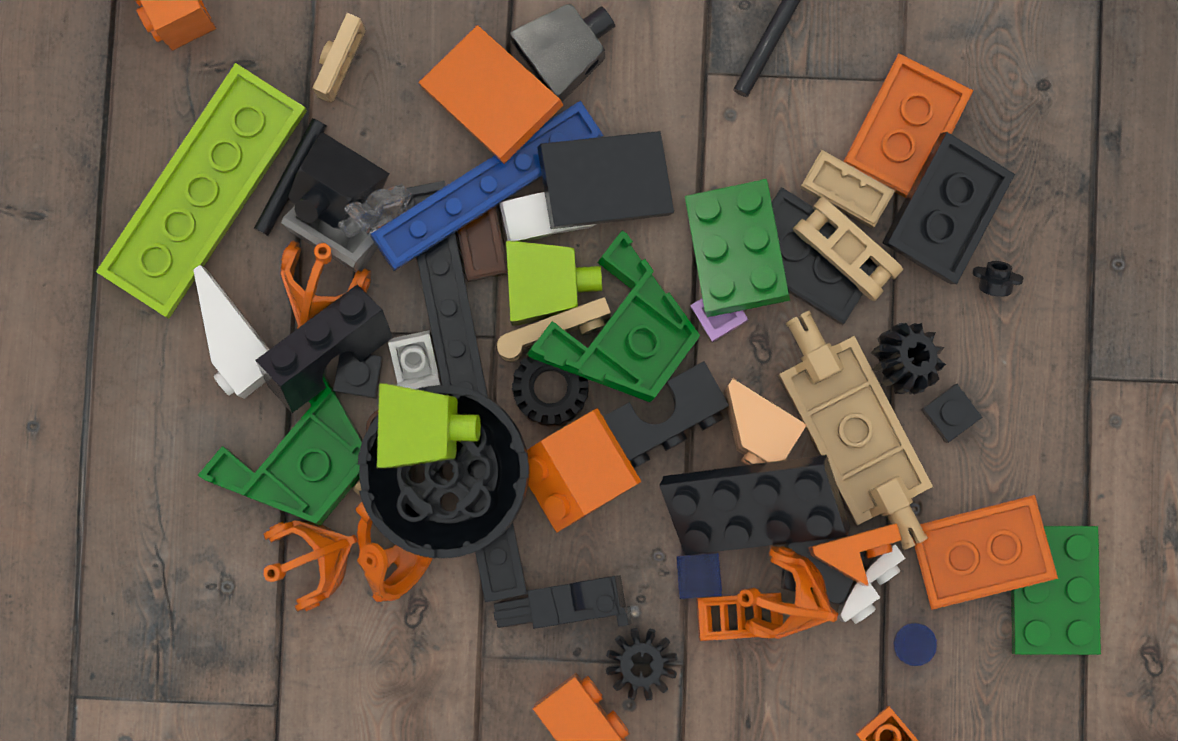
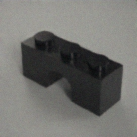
(297, 363)
(695, 402)

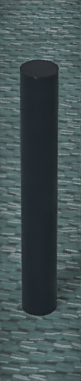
(765, 47)
(280, 194)

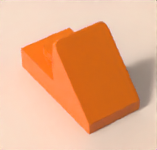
(844, 552)

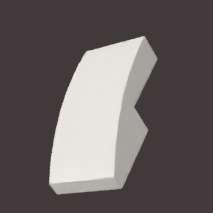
(528, 218)
(414, 360)
(860, 598)

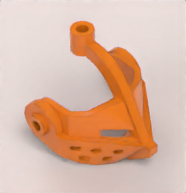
(306, 303)
(328, 548)
(376, 561)
(807, 610)

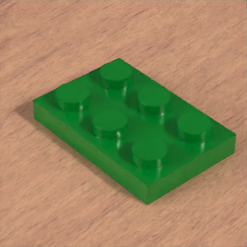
(737, 248)
(1065, 611)

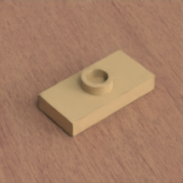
(337, 57)
(847, 189)

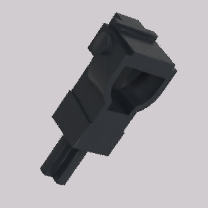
(566, 604)

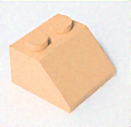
(760, 427)

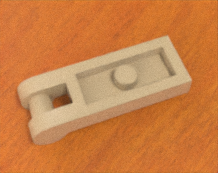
(586, 317)

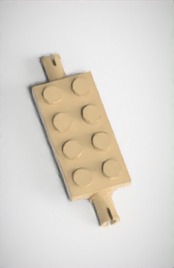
(855, 429)

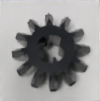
(908, 358)
(655, 663)

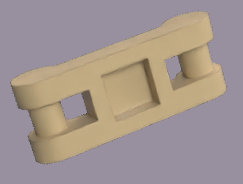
(848, 248)

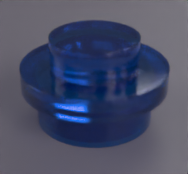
(915, 644)

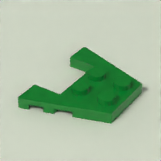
(637, 344)
(307, 469)

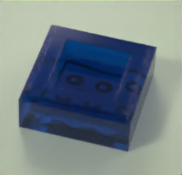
(699, 576)

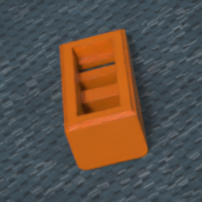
(705, 619)

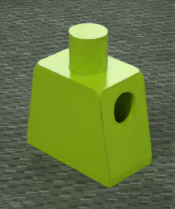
(545, 281)
(420, 427)

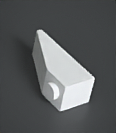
(230, 338)

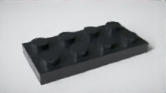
(755, 505)

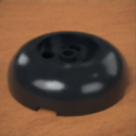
(413, 512)

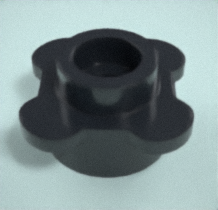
(997, 278)

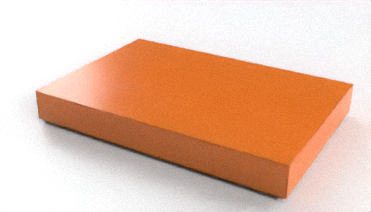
(491, 94)
(906, 123)
(985, 552)

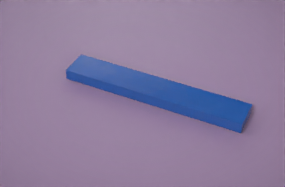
(476, 191)

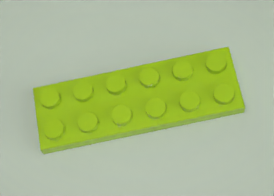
(201, 190)

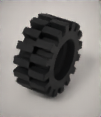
(543, 412)

